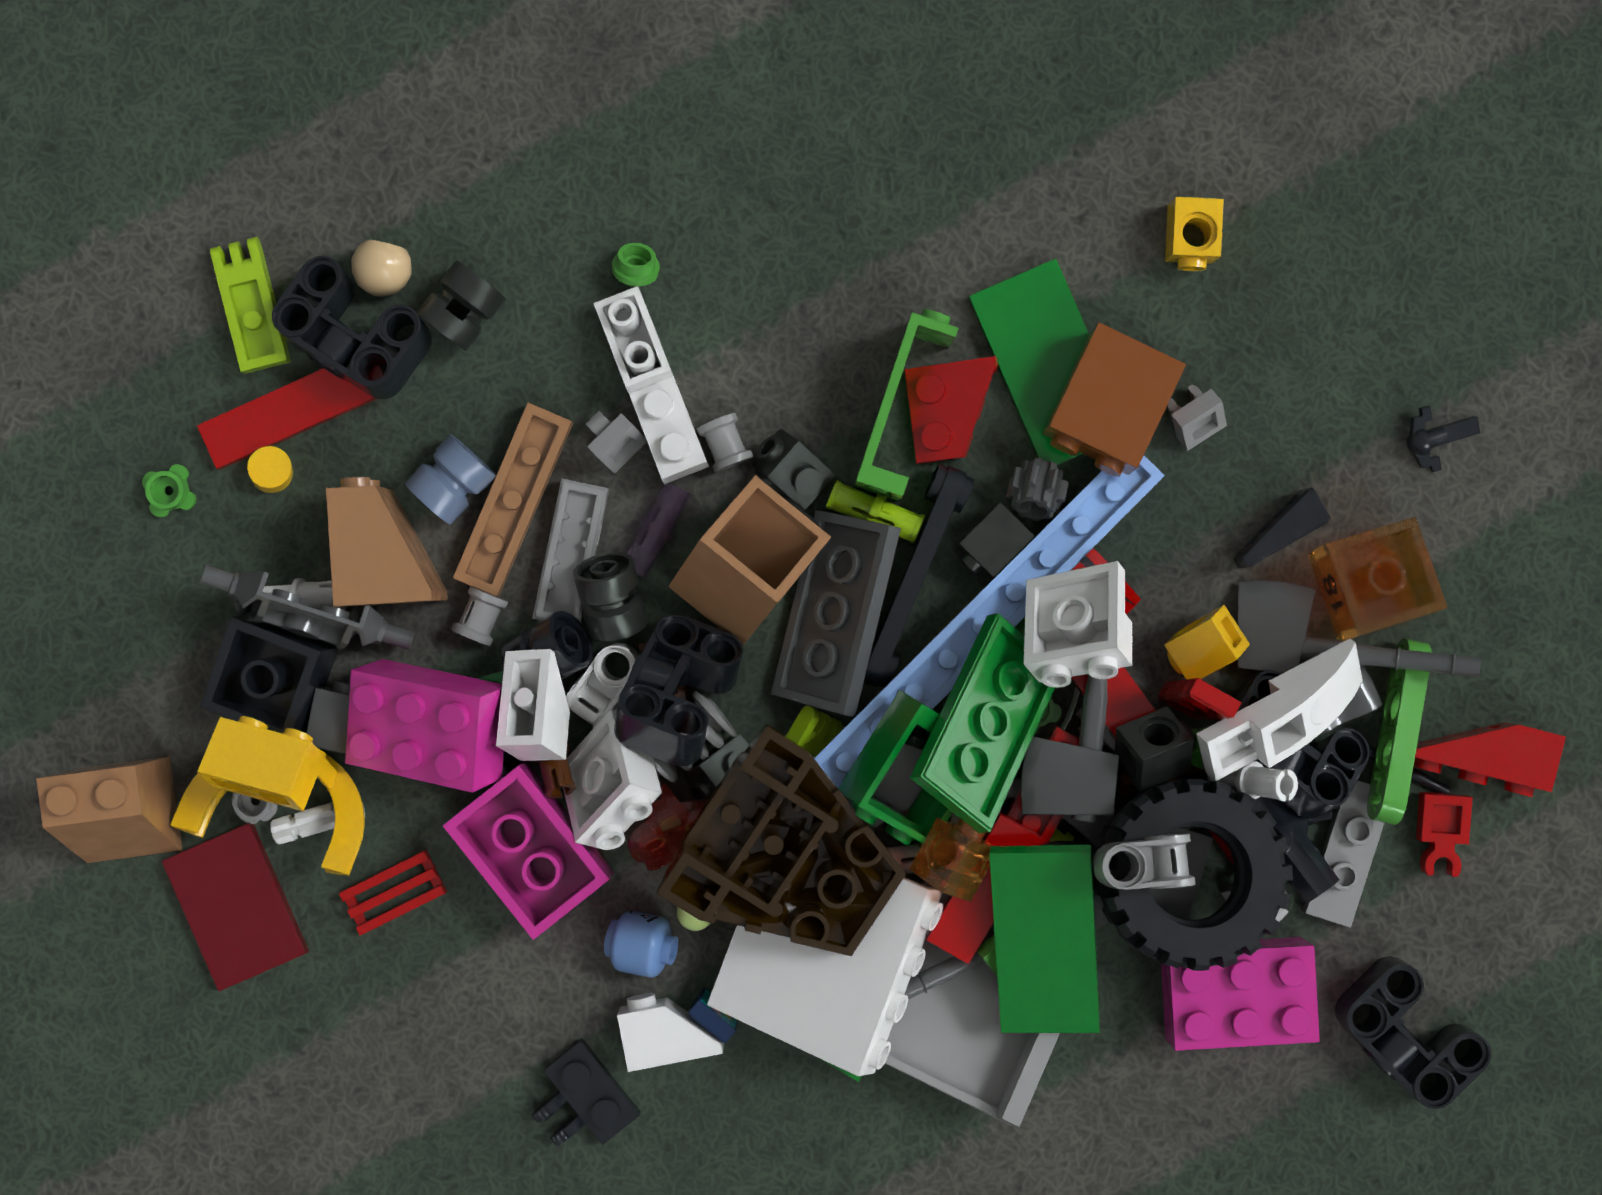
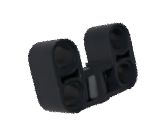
(339, 347)
(675, 655)
(1316, 764)
(1397, 1049)

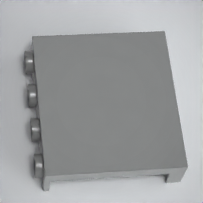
(958, 1047)

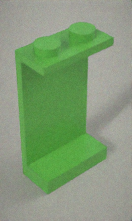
(930, 327)

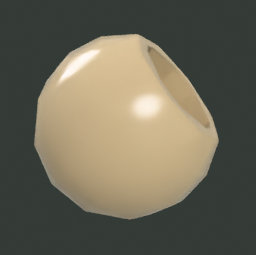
(381, 268)

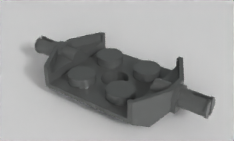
(287, 612)

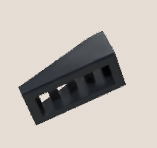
(1293, 521)

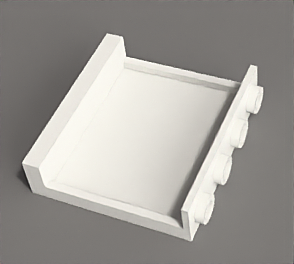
(830, 1000)

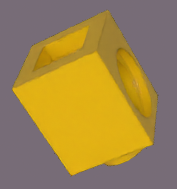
(1202, 213)
(1206, 644)

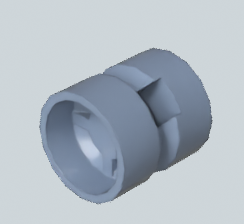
(450, 479)

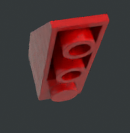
(1504, 751)

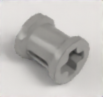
(725, 442)
(479, 616)

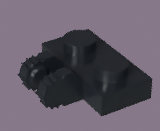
(590, 1092)

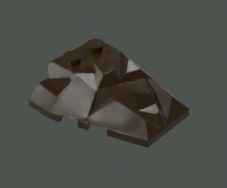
(783, 853)

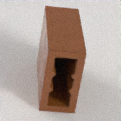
(1113, 401)

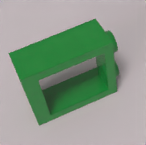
(876, 760)

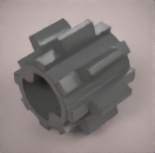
(1037, 489)

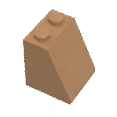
(376, 548)
(748, 560)
(112, 809)

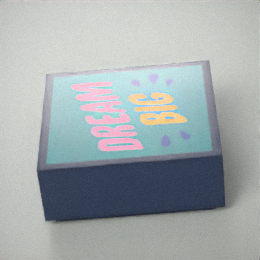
(714, 1021)

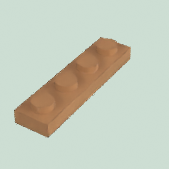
(513, 500)

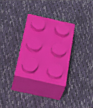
(424, 725)
(528, 850)
(1249, 1003)

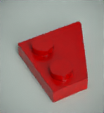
(946, 406)

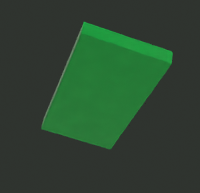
(1037, 341)
(983, 727)
(1045, 938)

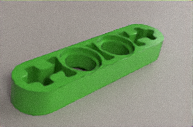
(1397, 740)

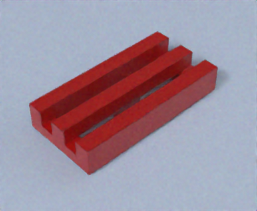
(357, 910)

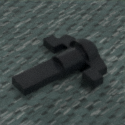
(1422, 440)

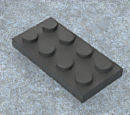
(836, 615)

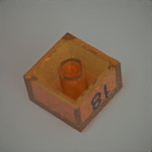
(1377, 579)

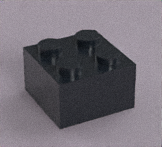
(267, 674)

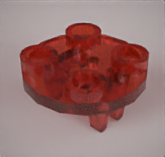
(662, 832)

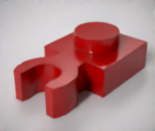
(1443, 822)

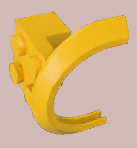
(274, 769)

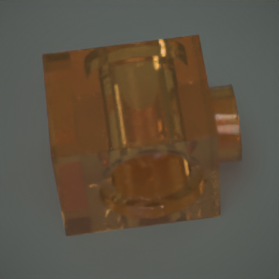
(953, 859)

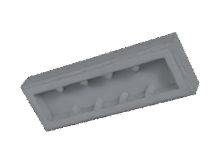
(571, 541)
(1349, 852)

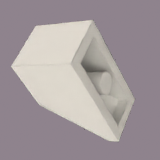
(533, 707)
(661, 1033)

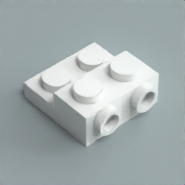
(1077, 625)
(611, 787)

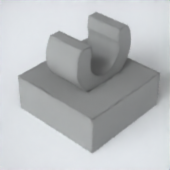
(1198, 418)
(615, 441)

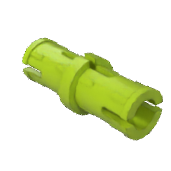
(876, 509)

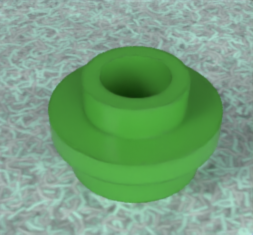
(635, 265)

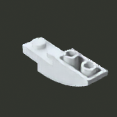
(651, 385)
(1289, 718)

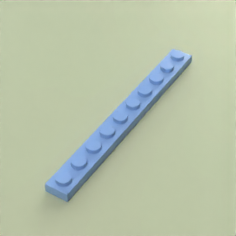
(1051, 552)

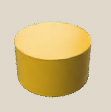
(270, 469)

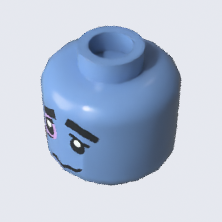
(640, 944)

